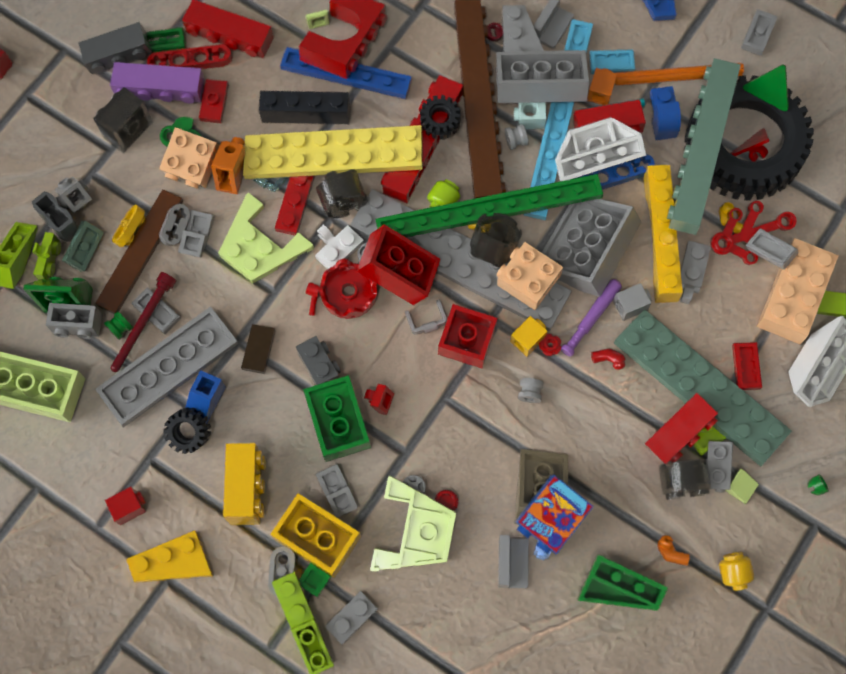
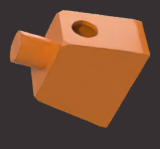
(229, 165)

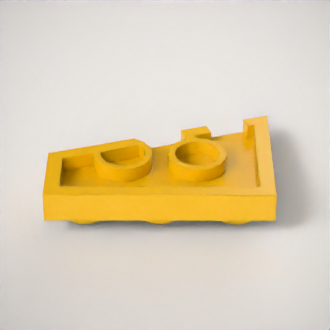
(171, 560)

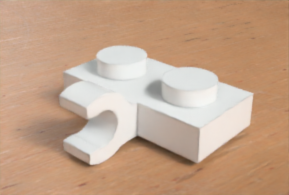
(337, 247)

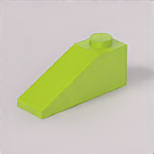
(15, 253)

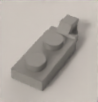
(693, 269)

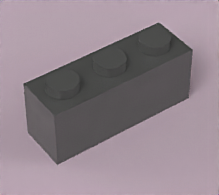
(118, 45)

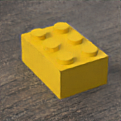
(243, 484)
(316, 535)

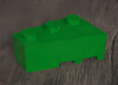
(620, 586)

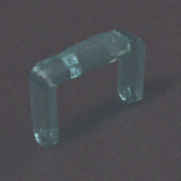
(265, 183)

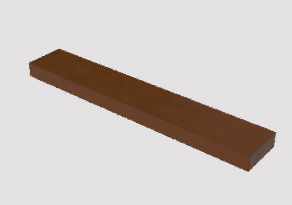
(137, 254)

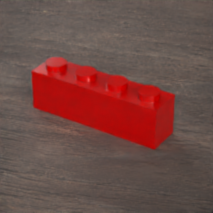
(228, 29)

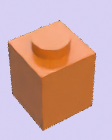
(602, 86)

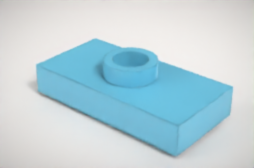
(613, 60)

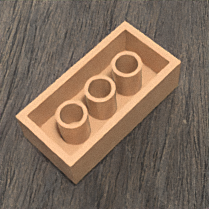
(798, 293)

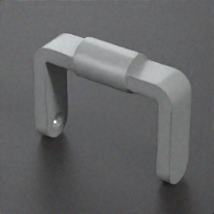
(431, 326)

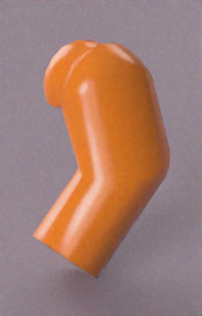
(669, 552)

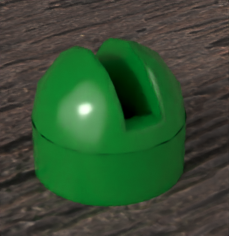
(819, 485)

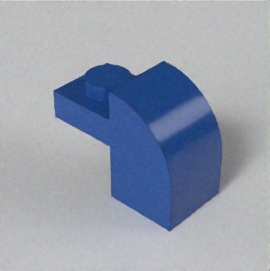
(667, 115)

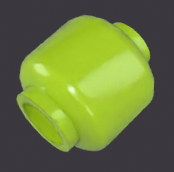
(443, 193)

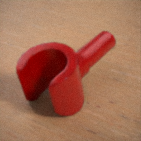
(313, 290)

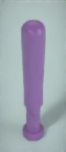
(592, 316)

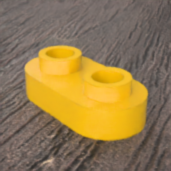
(132, 220)

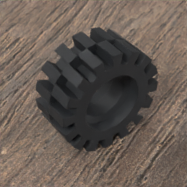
(440, 128)
(175, 435)

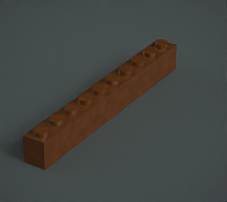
(477, 98)

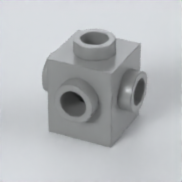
(78, 199)

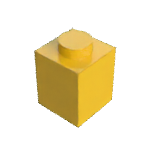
(528, 335)

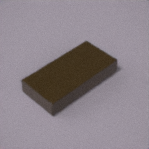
(258, 349)

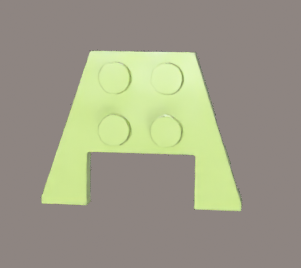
(251, 250)
(425, 533)

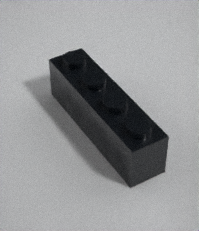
(304, 107)

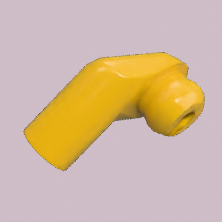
(723, 216)

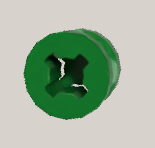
(118, 325)

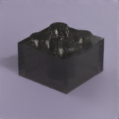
(123, 119)

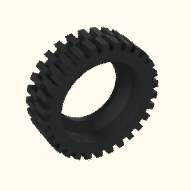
(770, 174)

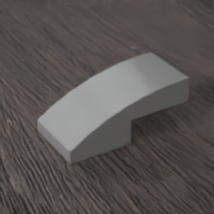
(196, 233)
(336, 490)

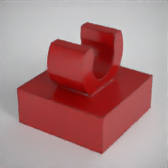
(380, 398)

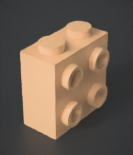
(189, 158)
(529, 275)

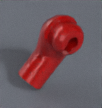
(609, 355)

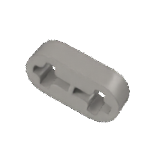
(169, 222)

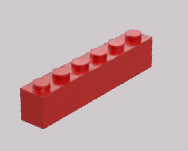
(402, 184)

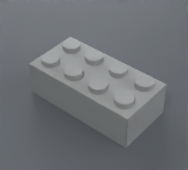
(542, 76)

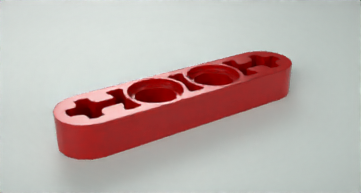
(189, 55)

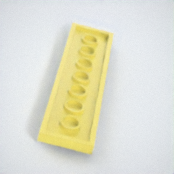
(333, 150)

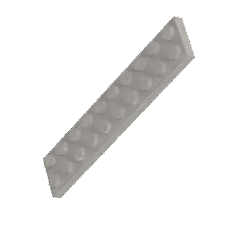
(458, 263)

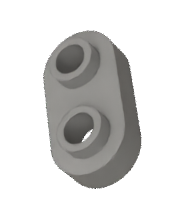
(279, 570)

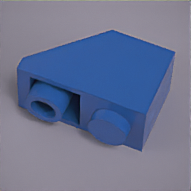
(205, 394)

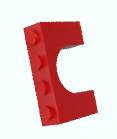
(342, 56)

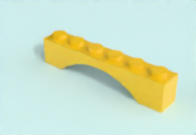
(666, 261)

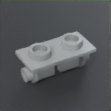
(720, 465)

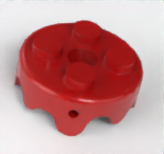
(336, 279)

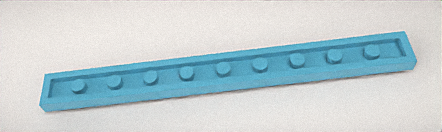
(557, 120)

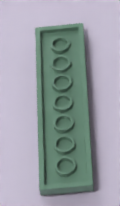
(688, 373)

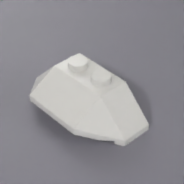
(597, 148)
(820, 364)

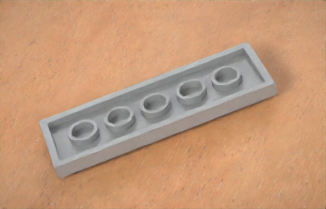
(166, 366)

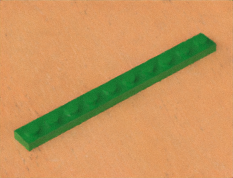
(506, 203)

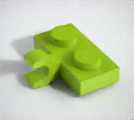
(46, 256)

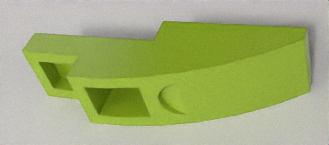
(302, 623)

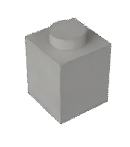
(632, 301)

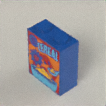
(553, 515)

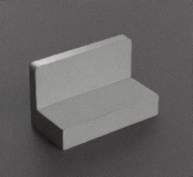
(552, 23)
(513, 563)

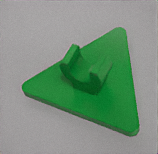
(771, 87)

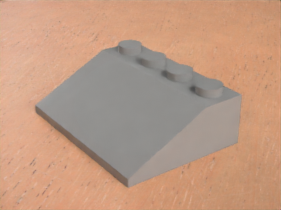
(592, 242)

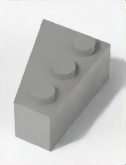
(518, 30)

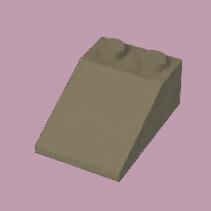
(534, 471)

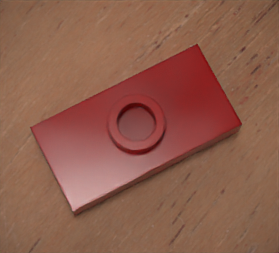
(213, 101)
(747, 366)

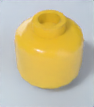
(736, 570)

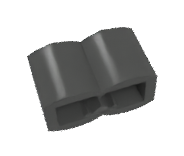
(55, 216)

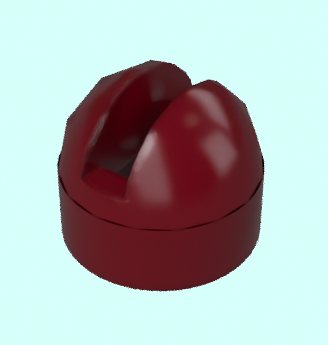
(498, 31)

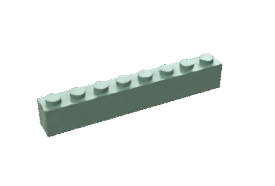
(704, 146)

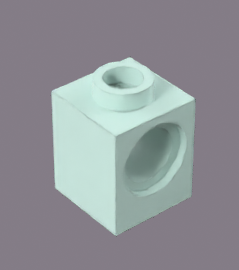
(536, 121)

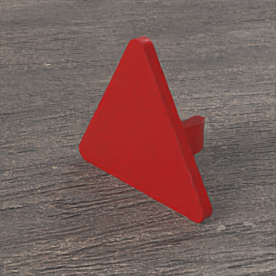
(754, 144)

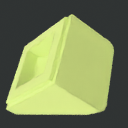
(317, 19)
(742, 486)

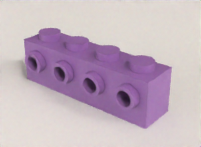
(159, 82)

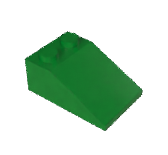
(59, 291)
(337, 418)

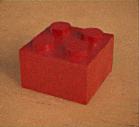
(467, 336)

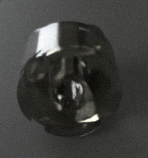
(341, 193)
(495, 238)
(685, 477)

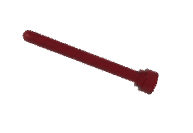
(164, 283)

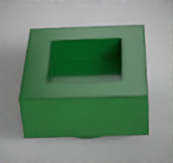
(314, 580)

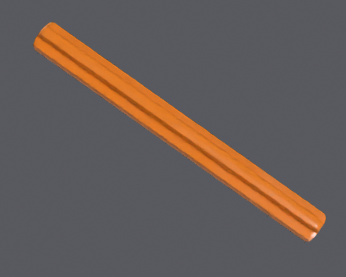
(664, 75)

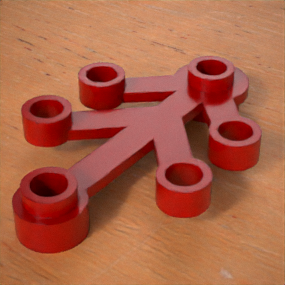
(747, 231)

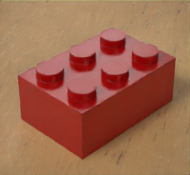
(398, 265)

